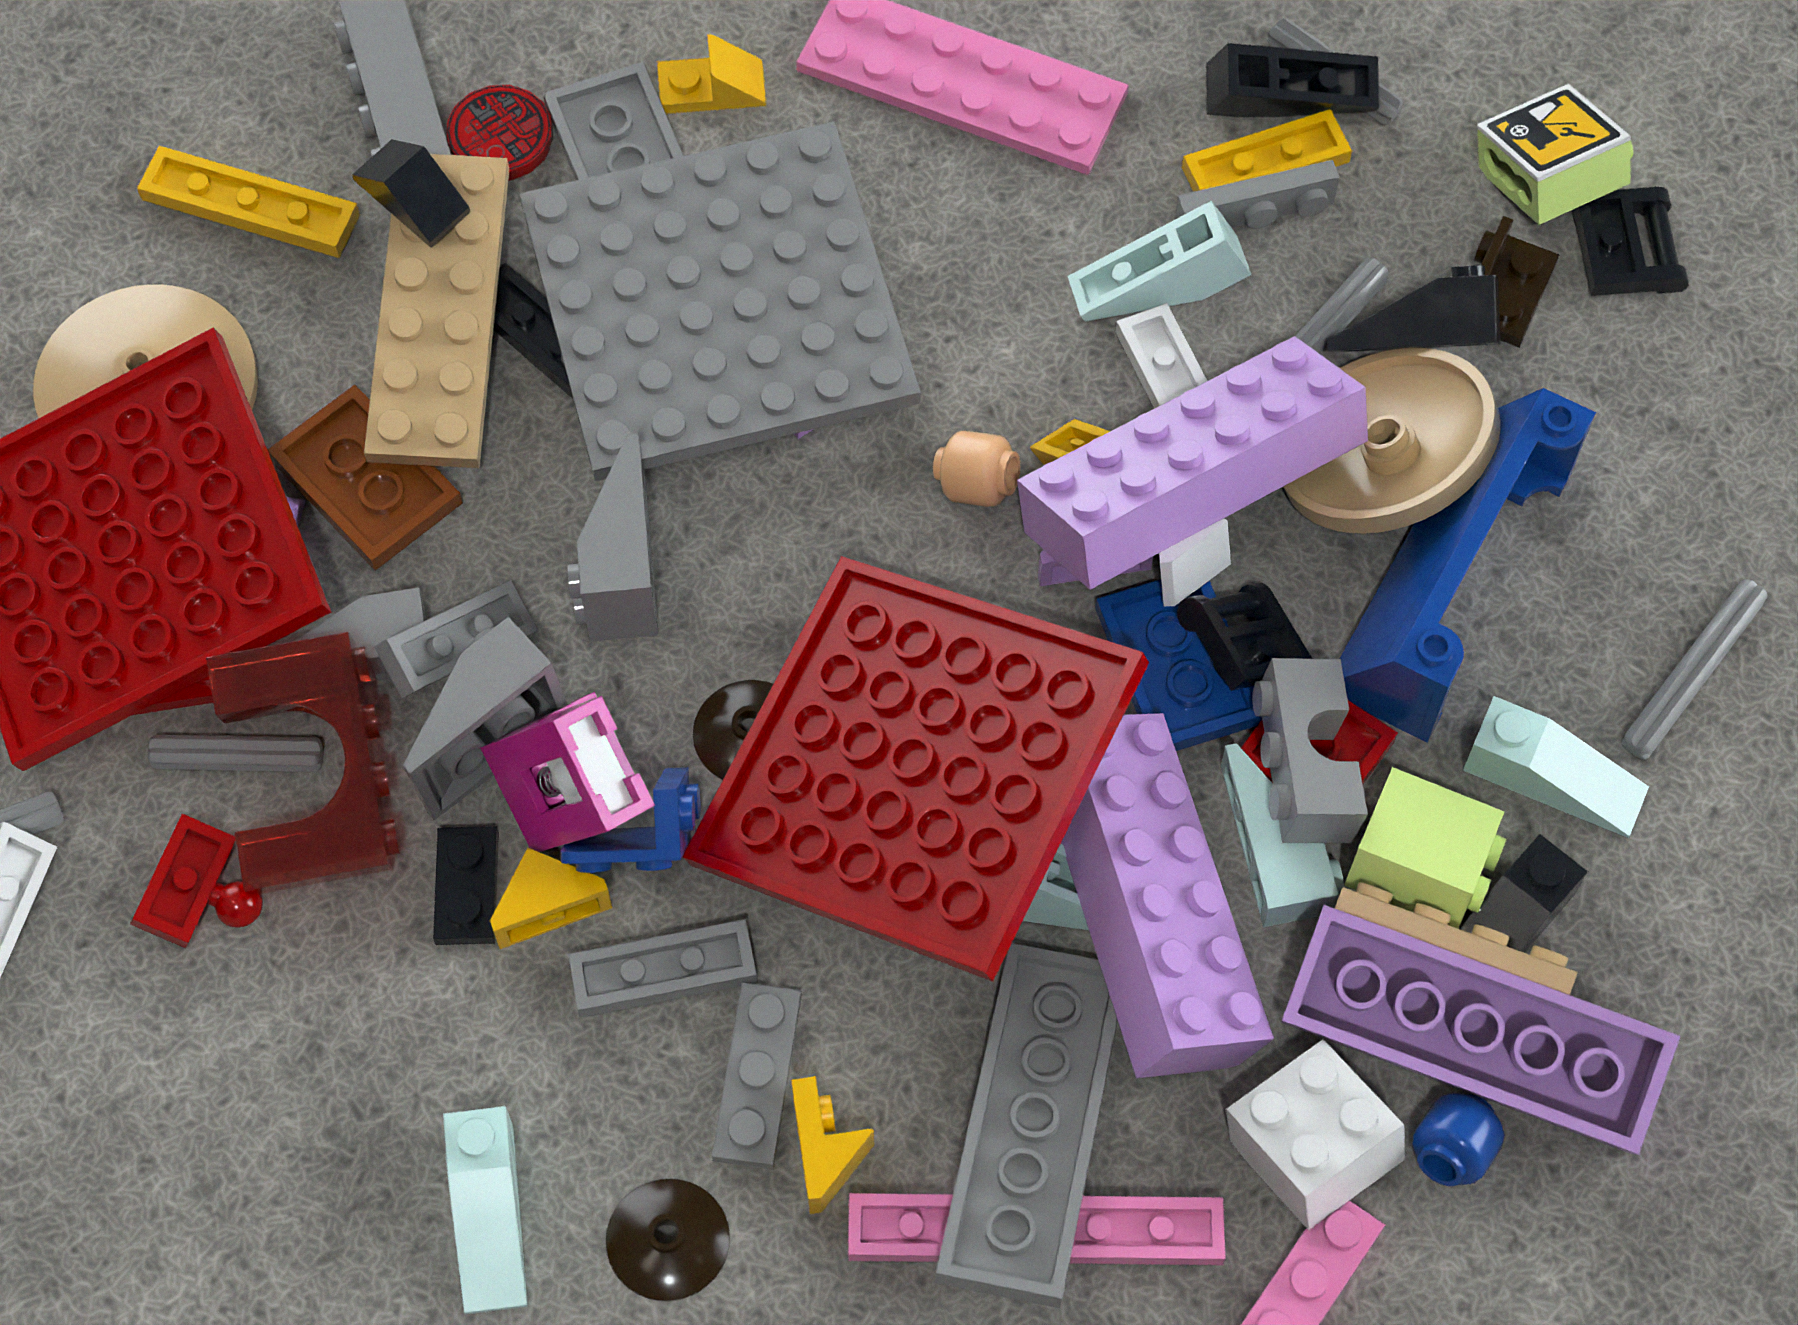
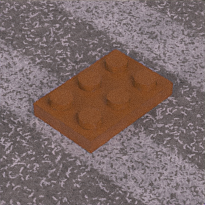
(369, 503)

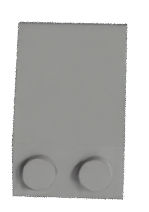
(615, 564)
(490, 692)

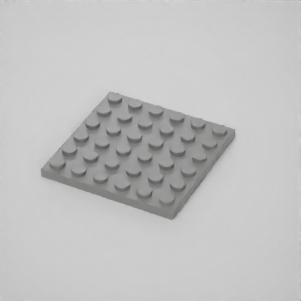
(718, 299)

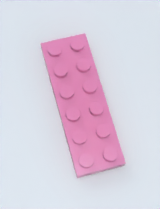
(964, 79)

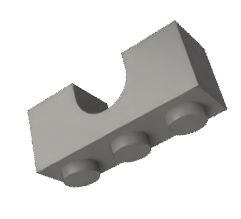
(1309, 793)

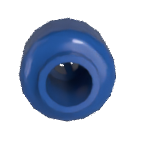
(1458, 1139)

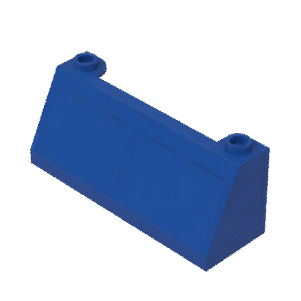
(1399, 653)

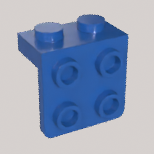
(650, 847)

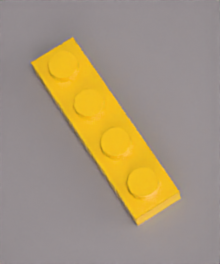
(248, 201)

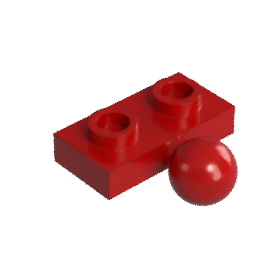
(188, 881)

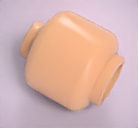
(977, 468)

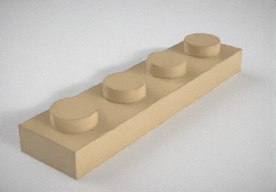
(1481, 945)

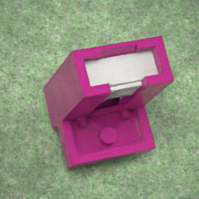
(567, 775)

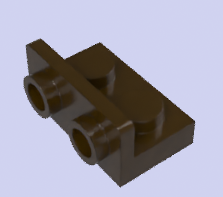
(1522, 277)

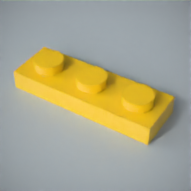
(1269, 151)

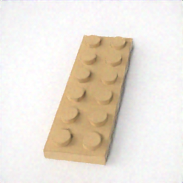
(439, 328)

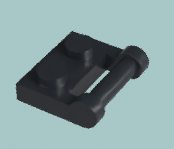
(1614, 248)
(1246, 649)

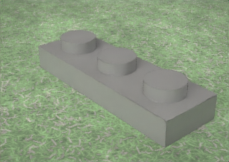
(1266, 197)
(434, 646)
(662, 968)
(757, 1076)

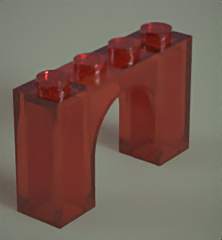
(350, 831)

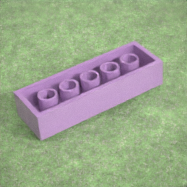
(1192, 461)
(1161, 912)
(1481, 1030)

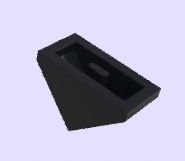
(413, 190)

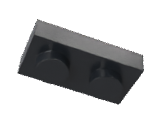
(465, 885)

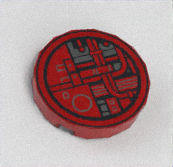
(502, 124)

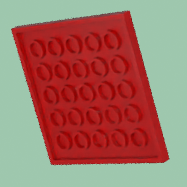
(138, 547)
(917, 765)

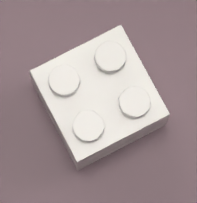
(1316, 1134)

